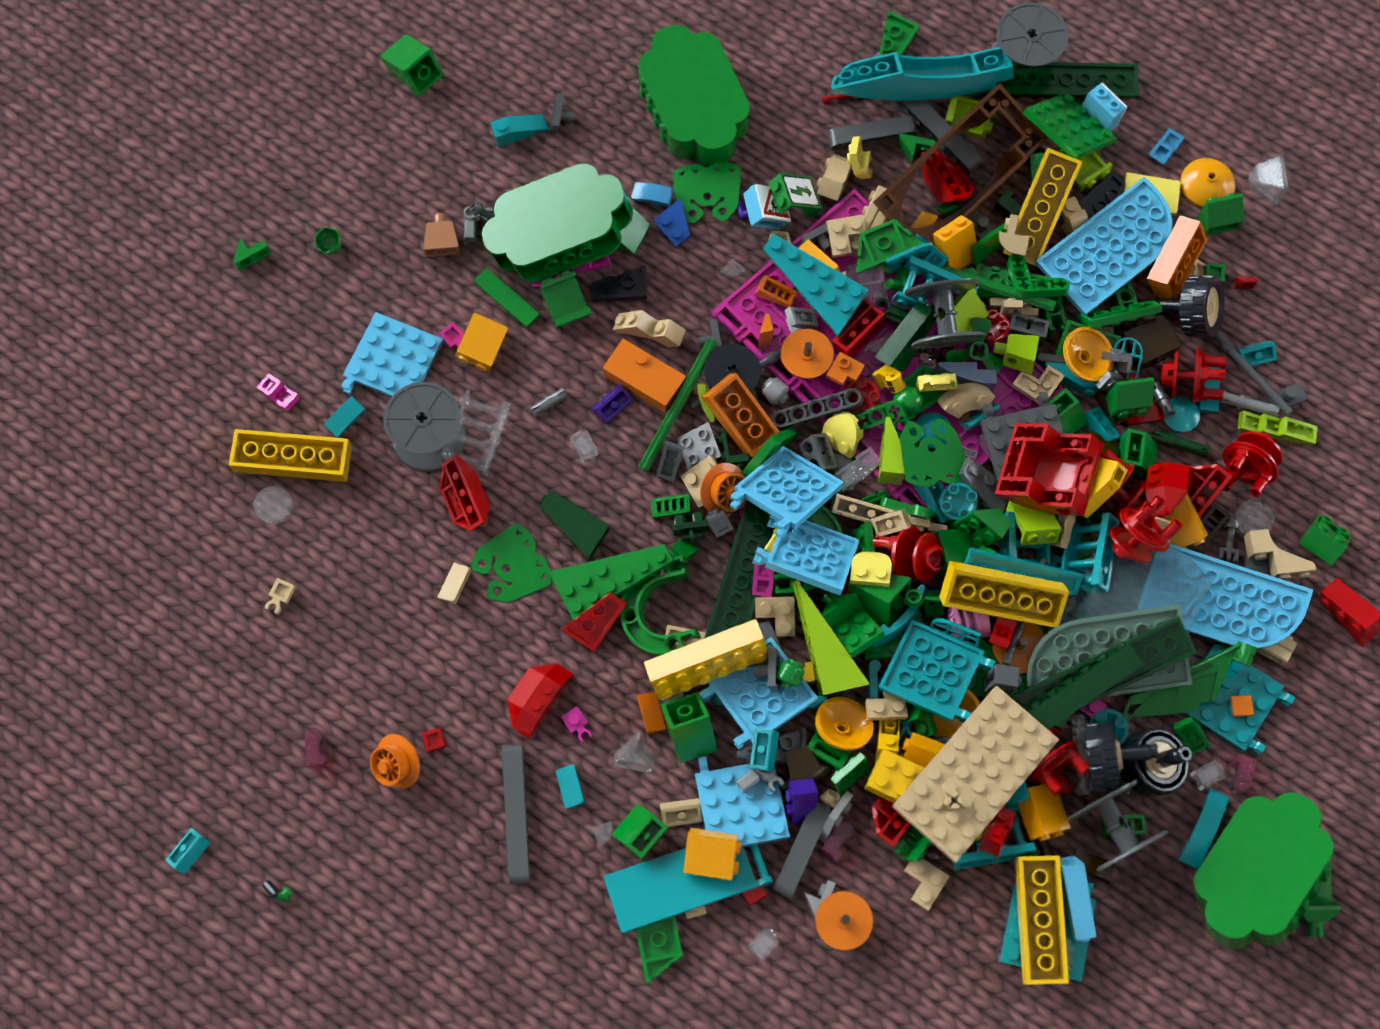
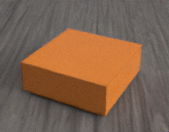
(1241, 706)

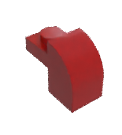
(1002, 632)

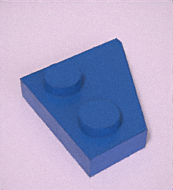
(673, 224)

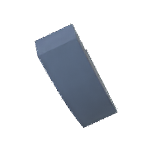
(968, 373)

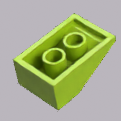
(891, 467)

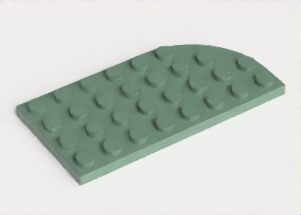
(1089, 636)

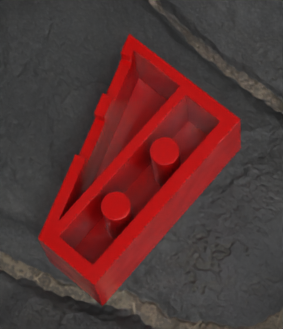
(860, 329)
(1351, 611)

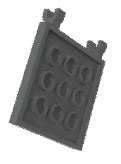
(999, 429)

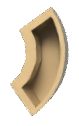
(834, 178)
(965, 398)

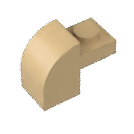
(1072, 215)
(1010, 241)

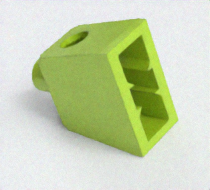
(1018, 352)

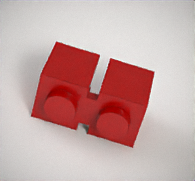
(998, 832)

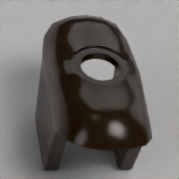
(803, 765)

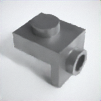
(1123, 359)
(1109, 379)
(719, 522)

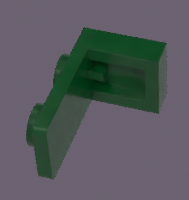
(739, 460)

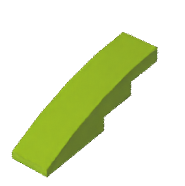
(1278, 428)

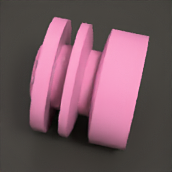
(972, 620)

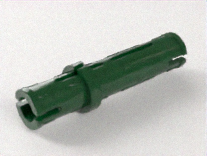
(1181, 443)

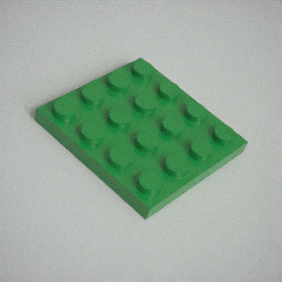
(1069, 126)

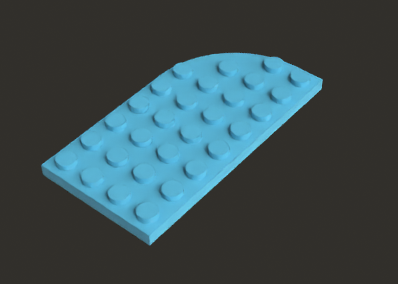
(1111, 246)
(1246, 604)

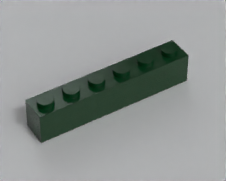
(1086, 686)

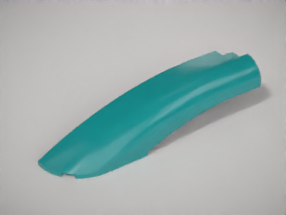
(923, 78)

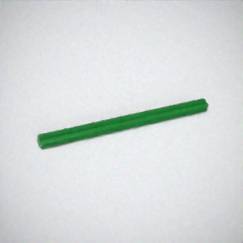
(1004, 290)
(677, 405)

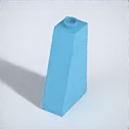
(1077, 899)

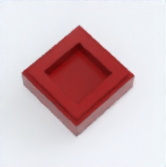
(433, 740)

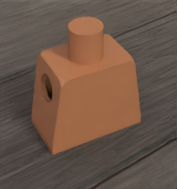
(440, 238)

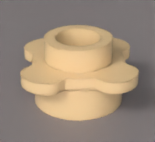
(830, 798)

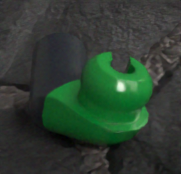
(275, 893)

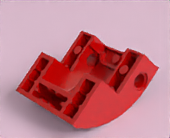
(1049, 469)

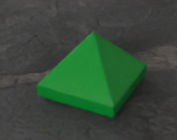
(947, 208)

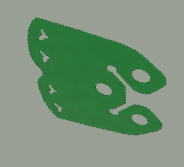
(708, 180)
(935, 464)
(522, 561)

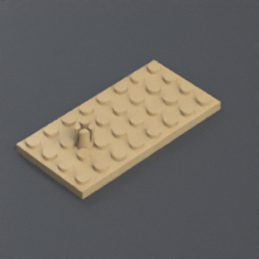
(975, 773)

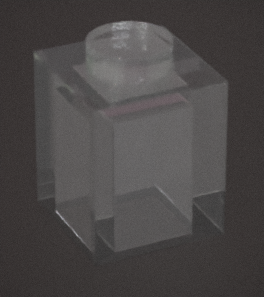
(583, 446)
(1208, 774)
(764, 943)

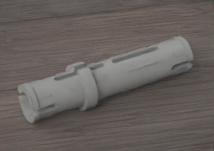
(1250, 404)

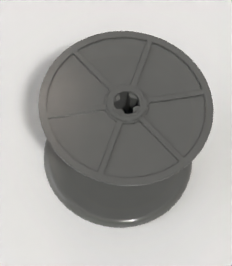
(1032, 34)
(943, 301)
(422, 422)
(1110, 816)

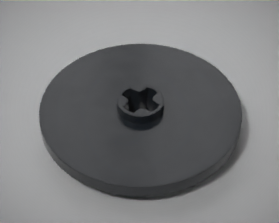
(731, 356)

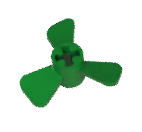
(989, 360)

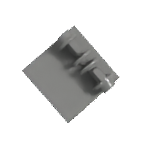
(699, 445)

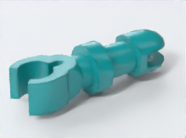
(905, 728)

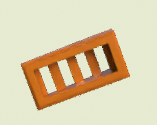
(771, 283)

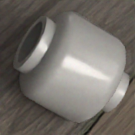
(775, 391)

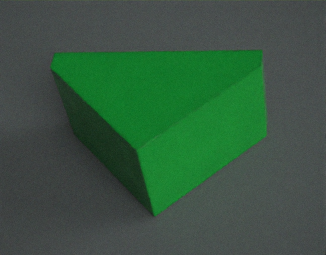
(933, 606)

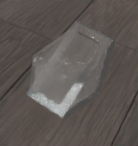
(634, 754)

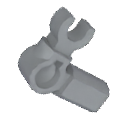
(470, 224)
(752, 778)

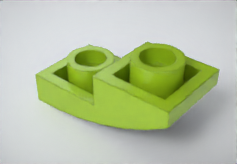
(701, 389)

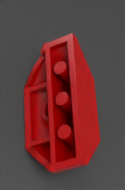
(946, 179)
(1168, 482)
(1206, 484)
(463, 494)
(535, 696)
(888, 822)

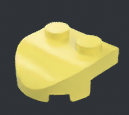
(859, 159)
(936, 382)
(843, 433)
(871, 569)

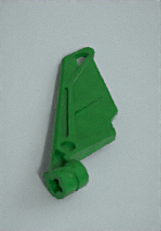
(1206, 683)

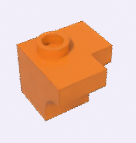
(845, 369)

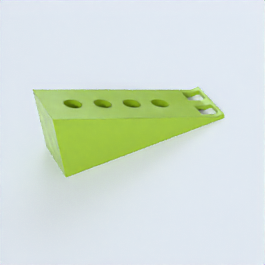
(831, 662)

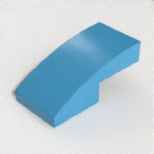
(1166, 146)
(654, 193)

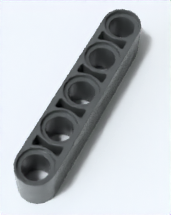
(872, 132)
(827, 410)
(801, 850)

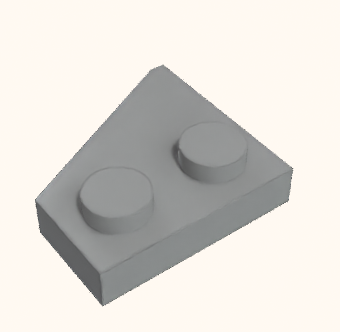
(836, 816)

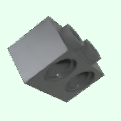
(1029, 325)
(819, 452)
(1003, 676)

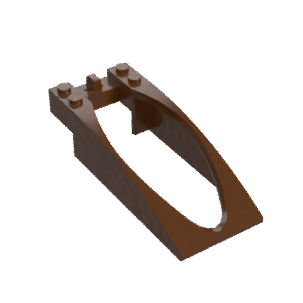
(1009, 111)

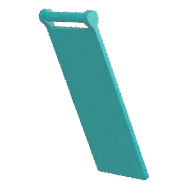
(662, 890)

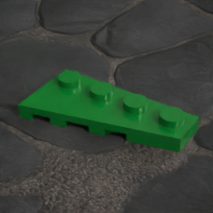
(1002, 276)
(1119, 313)

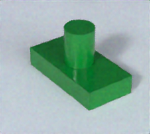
(899, 282)

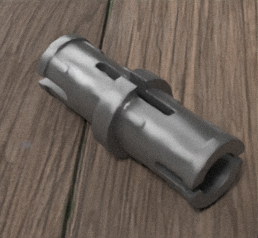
(1162, 400)
(548, 402)

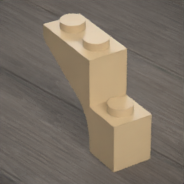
(643, 325)
(1281, 563)

